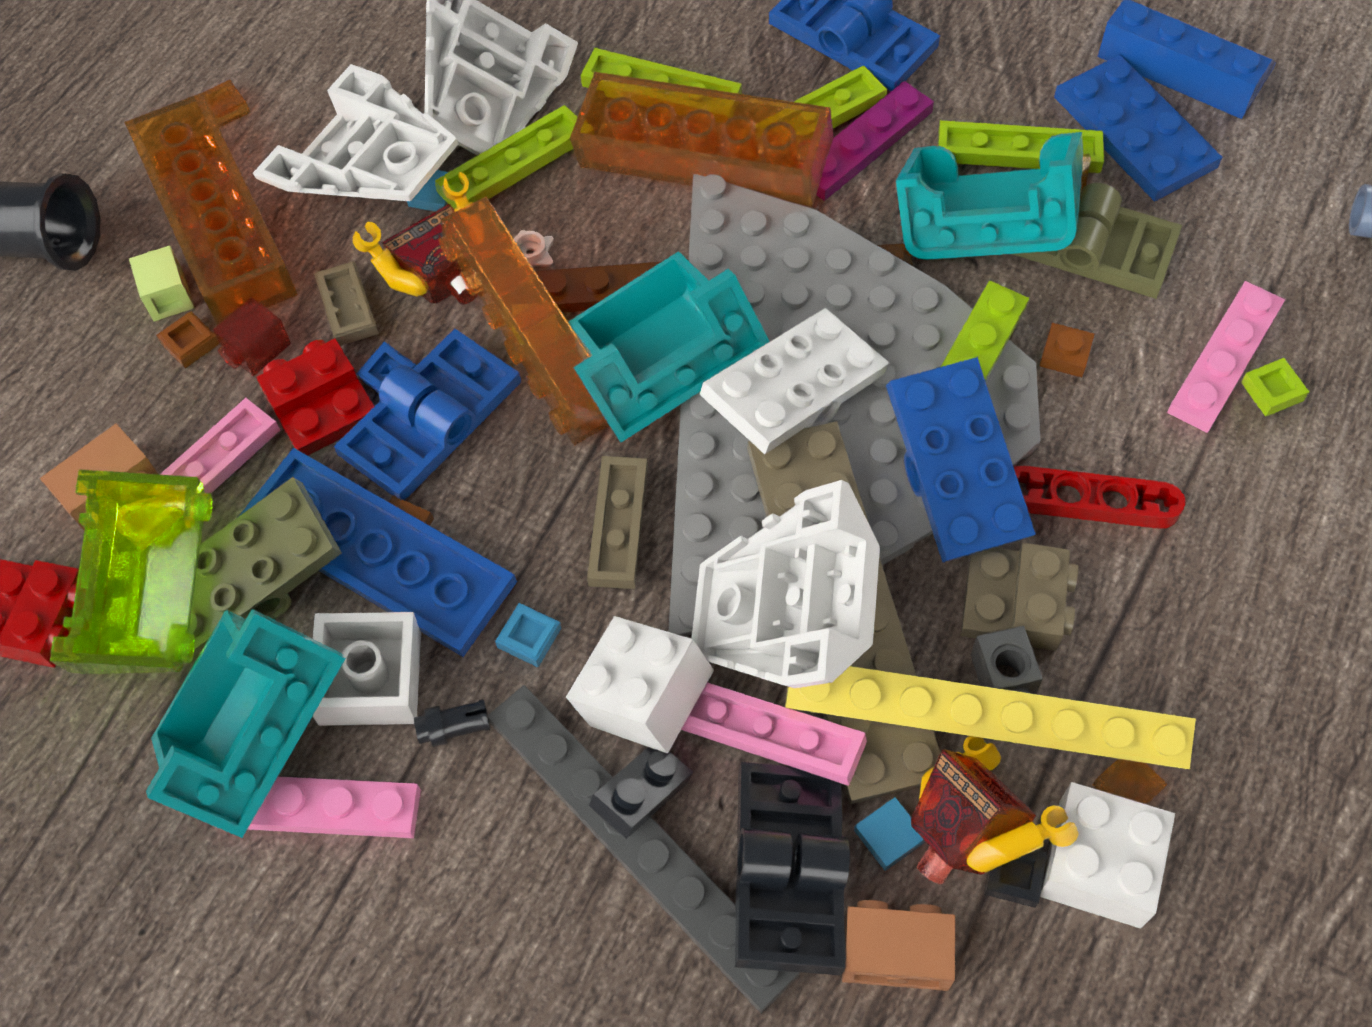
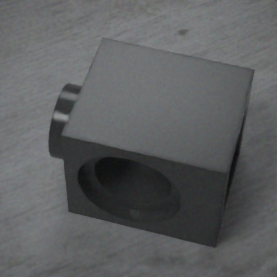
(1006, 648)

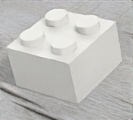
(379, 670)
(640, 683)
(1115, 861)

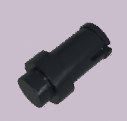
(443, 724)

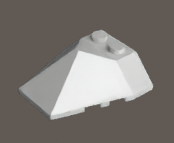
(488, 71)
(369, 149)
(793, 595)

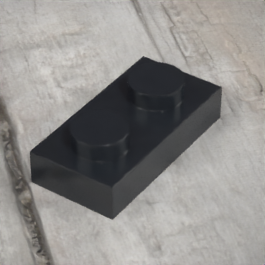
(640, 790)

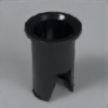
(50, 221)

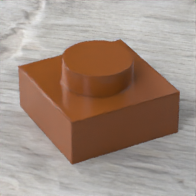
(1067, 350)

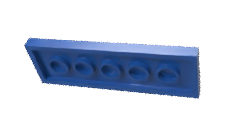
(398, 557)

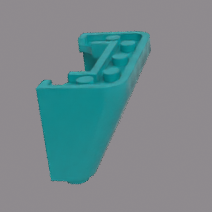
(990, 211)

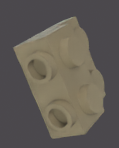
(1020, 590)

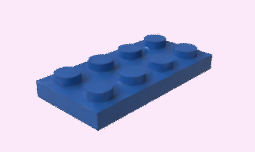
(1138, 127)

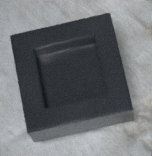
(1018, 880)

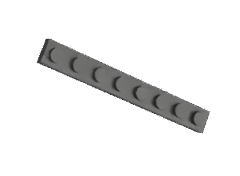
(646, 854)

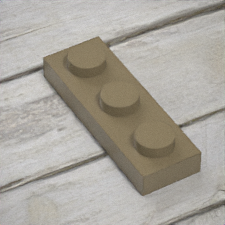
(618, 522)

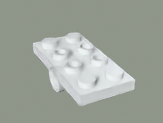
(794, 380)

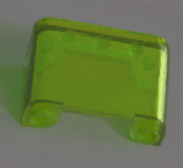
(134, 574)

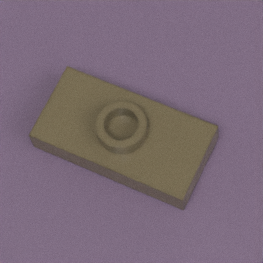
(346, 303)

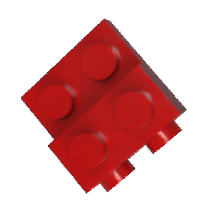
(315, 395)
(34, 608)

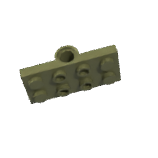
(1115, 244)
(260, 560)

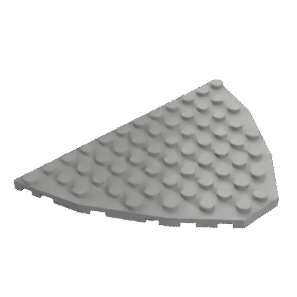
(790, 269)

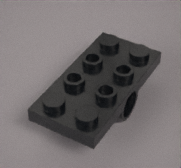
(790, 871)

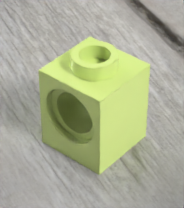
(161, 283)

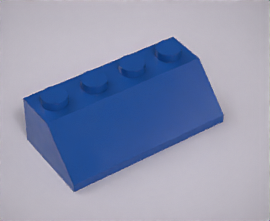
(1186, 58)

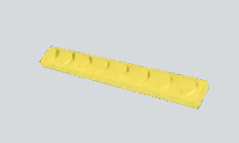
(1002, 715)

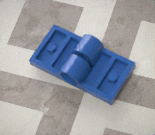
(859, 35)
(427, 413)
(959, 460)

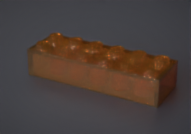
(687, 130)
(210, 207)

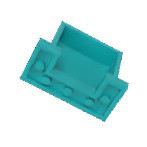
(662, 341)
(239, 719)

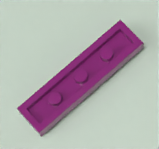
(872, 136)

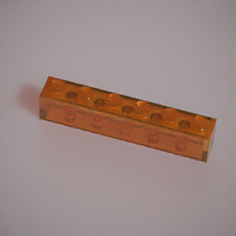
(524, 313)

